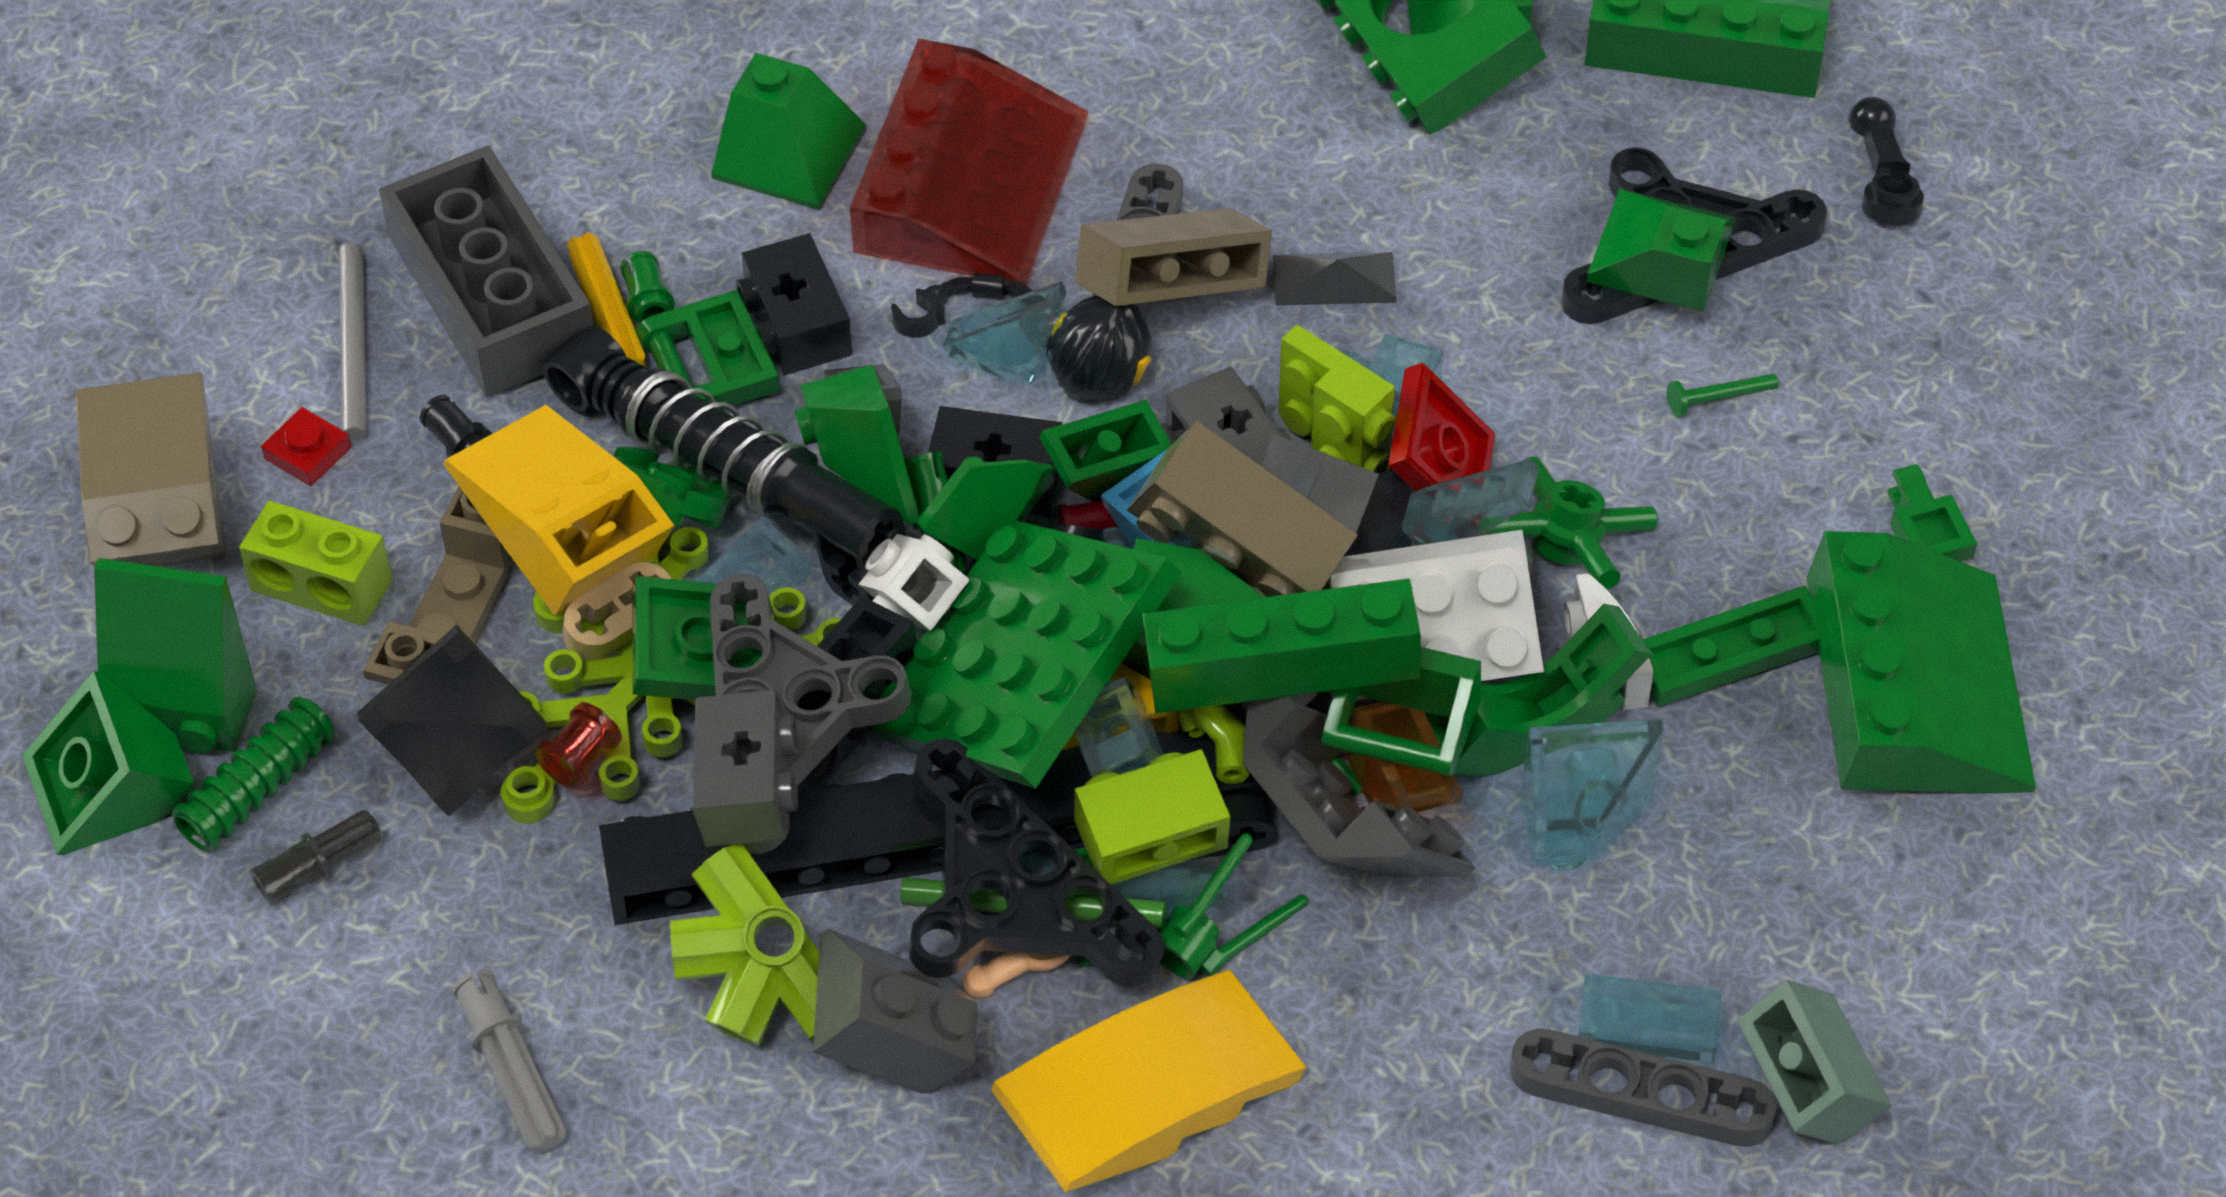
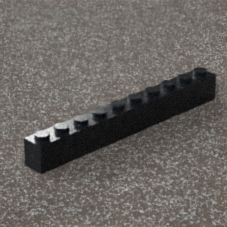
(841, 836)

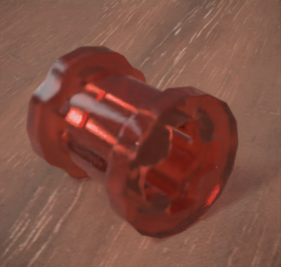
(578, 745)

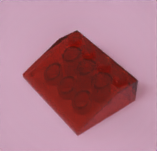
(965, 166)

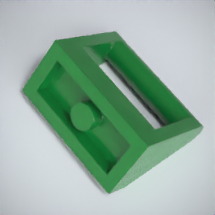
(1446, 688)

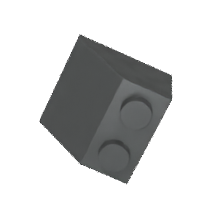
(890, 1016)

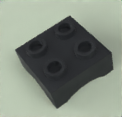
(452, 720)

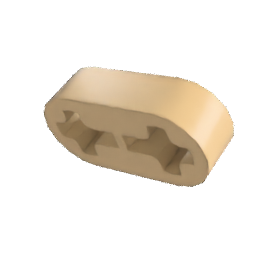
(600, 602)

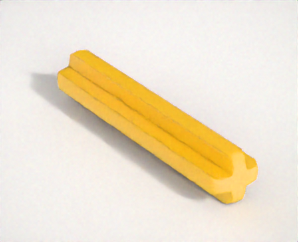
(603, 293)

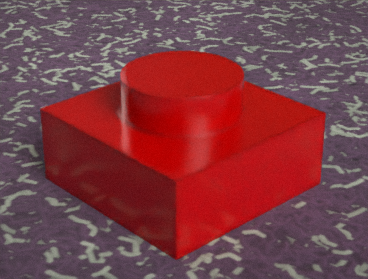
(306, 446)

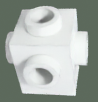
(931, 577)

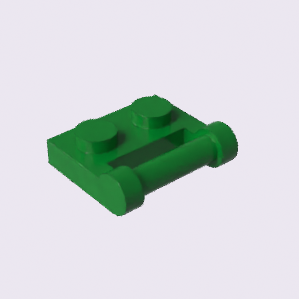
(724, 343)

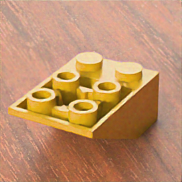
(560, 505)

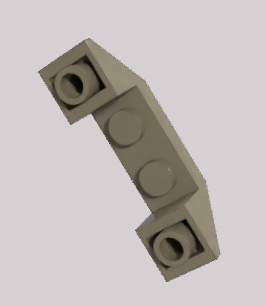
(459, 594)

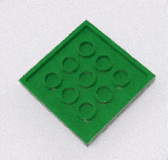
(1027, 647)

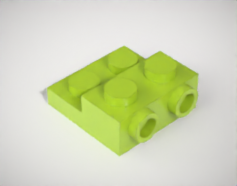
(1335, 401)

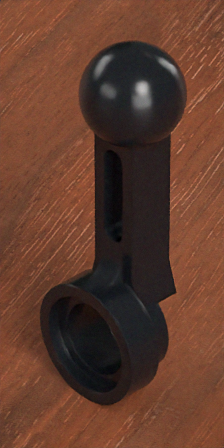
(1892, 194)

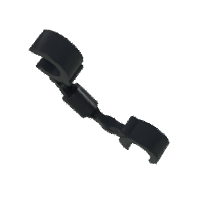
(935, 297)

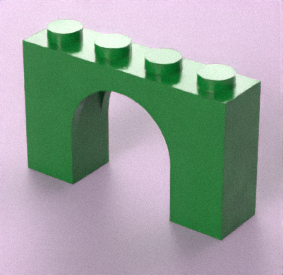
(1445, 70)

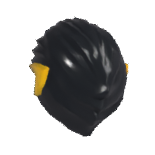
(1099, 349)

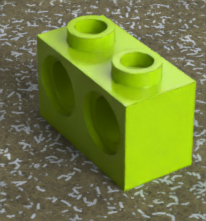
(316, 562)

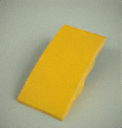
(1147, 1080)

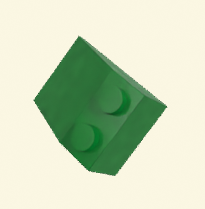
(175, 649)

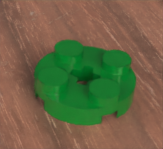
(677, 489)

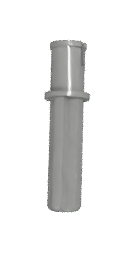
(500, 1040)

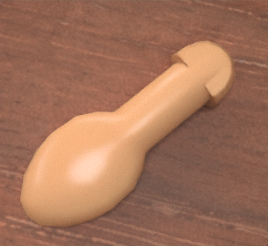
(982, 980)

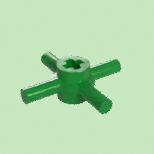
(1572, 523)

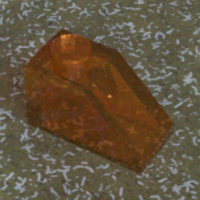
(1396, 783)

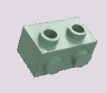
(1814, 1062)

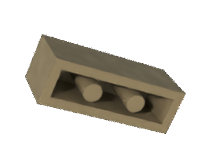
(1173, 256)

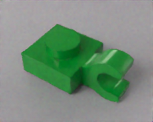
(1926, 520)

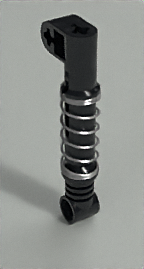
(776, 477)

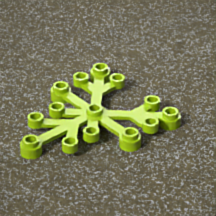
(540, 802)

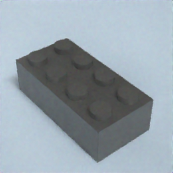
(485, 268)

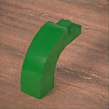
(1574, 689)

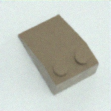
(149, 472)

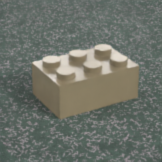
(1240, 516)

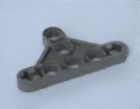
(794, 669)

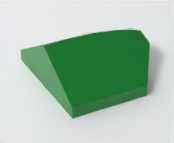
(983, 499)

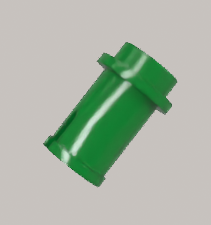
(645, 286)

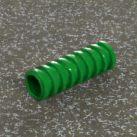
(254, 773)

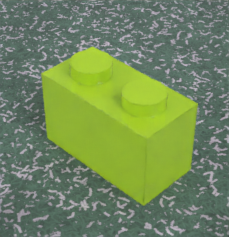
(1151, 816)

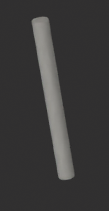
(352, 341)

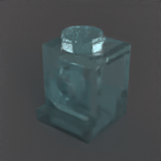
(1117, 707)

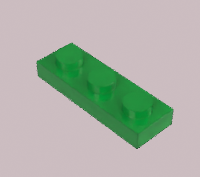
(1733, 645)

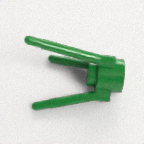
(1191, 934)

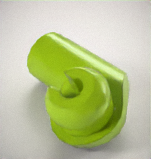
(1227, 734)

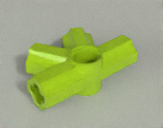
(728, 948)

